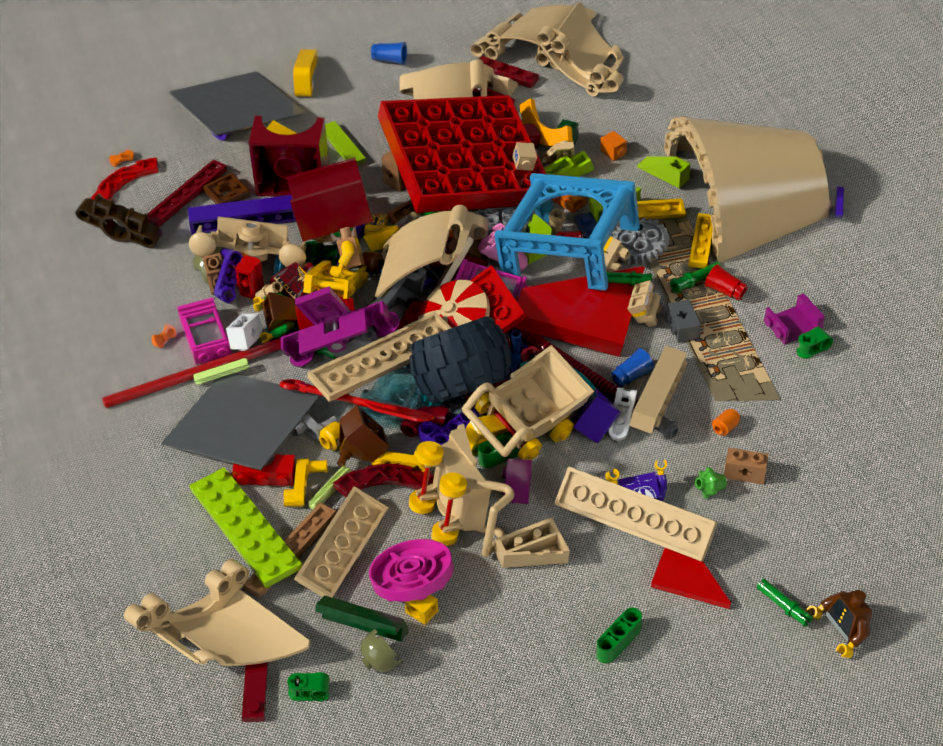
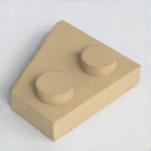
(558, 151)

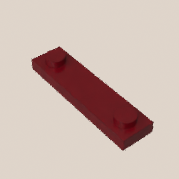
(255, 692)

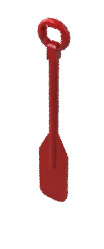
(391, 409)

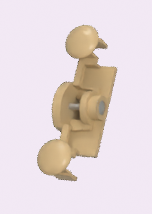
(250, 237)

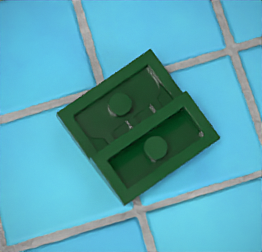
(319, 252)

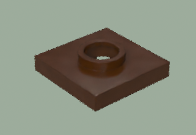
(230, 183)

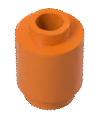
(726, 422)

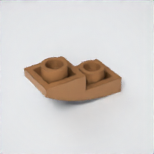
(212, 267)

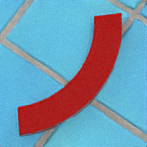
(124, 175)

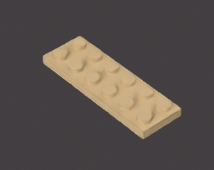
(341, 543)

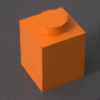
(613, 145)

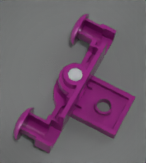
(333, 325)

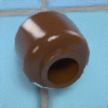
(374, 262)

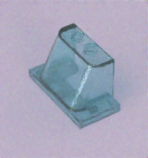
(393, 388)

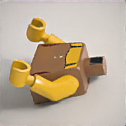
(349, 252)

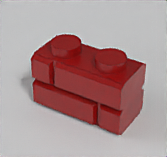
(249, 276)

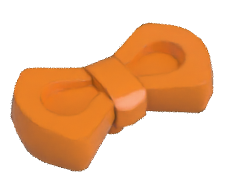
(115, 160)
(159, 340)

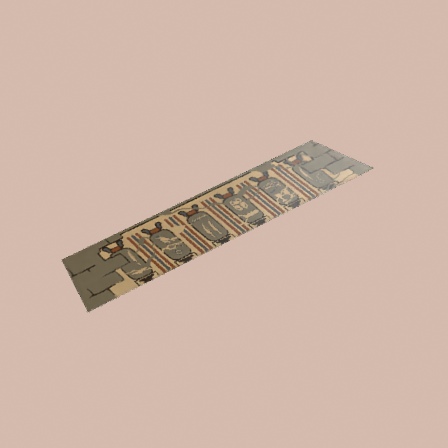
(723, 346)

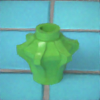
(710, 482)

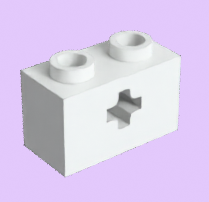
(244, 331)

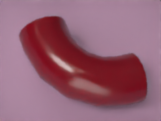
(442, 417)

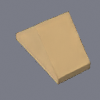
(504, 85)

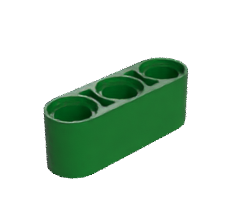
(489, 456)
(615, 643)

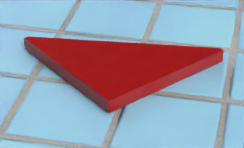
(688, 578)

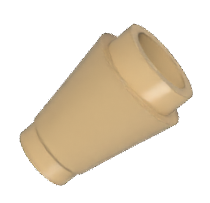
(556, 219)

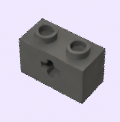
(683, 321)

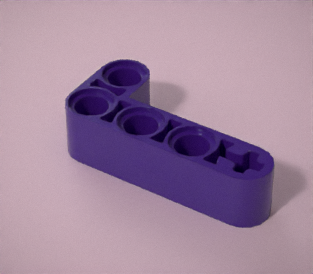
(431, 432)

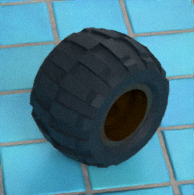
(460, 359)

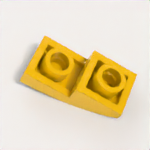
(377, 239)

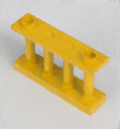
(321, 277)

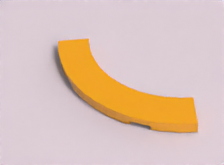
(548, 136)

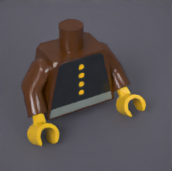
(849, 617)

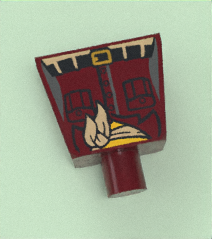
(292, 279)

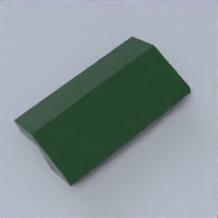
(362, 618)

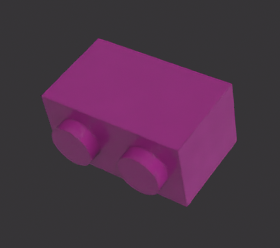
(518, 477)

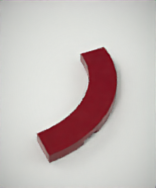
(381, 475)

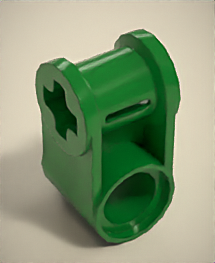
(813, 342)
(310, 686)

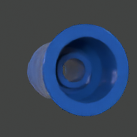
(390, 52)
(632, 368)

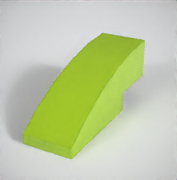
(575, 166)

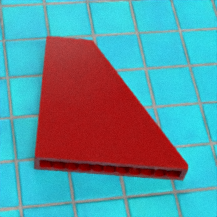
(579, 314)

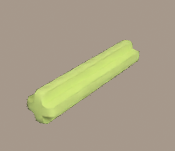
(221, 371)
(328, 489)

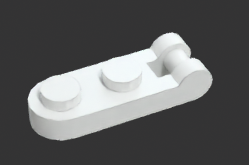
(620, 428)

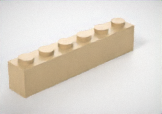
(659, 390)

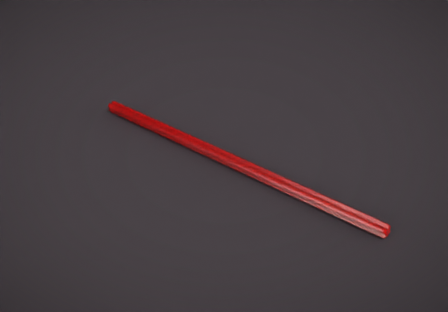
(186, 375)

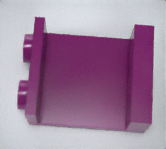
(794, 321)

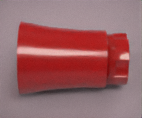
(725, 283)

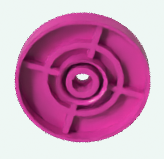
(411, 570)

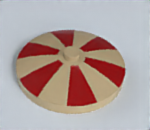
(457, 303)

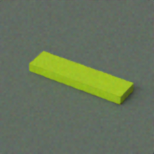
(342, 143)

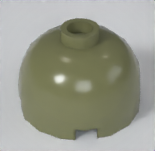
(378, 653)

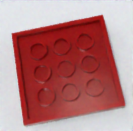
(503, 305)

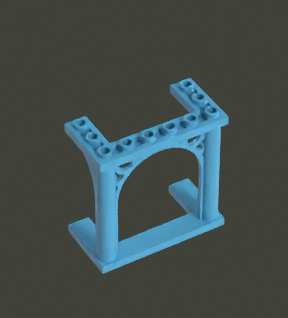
(540, 198)

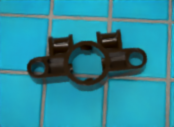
(101, 213)

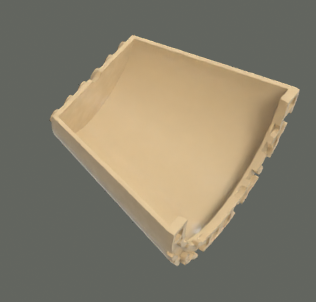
(758, 178)

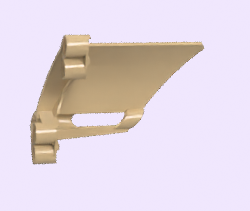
(525, 28)
(581, 53)
(448, 80)
(425, 242)
(222, 624)

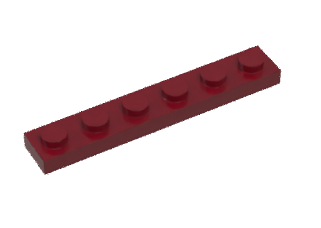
(186, 193)

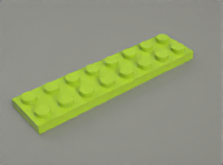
(245, 527)

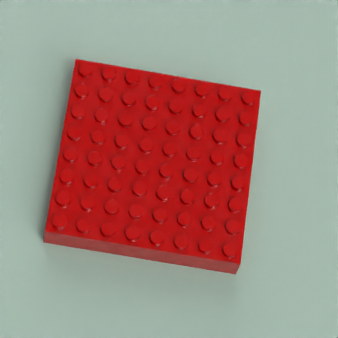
(457, 151)

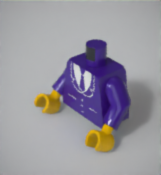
(646, 484)

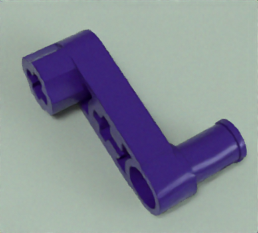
(224, 283)

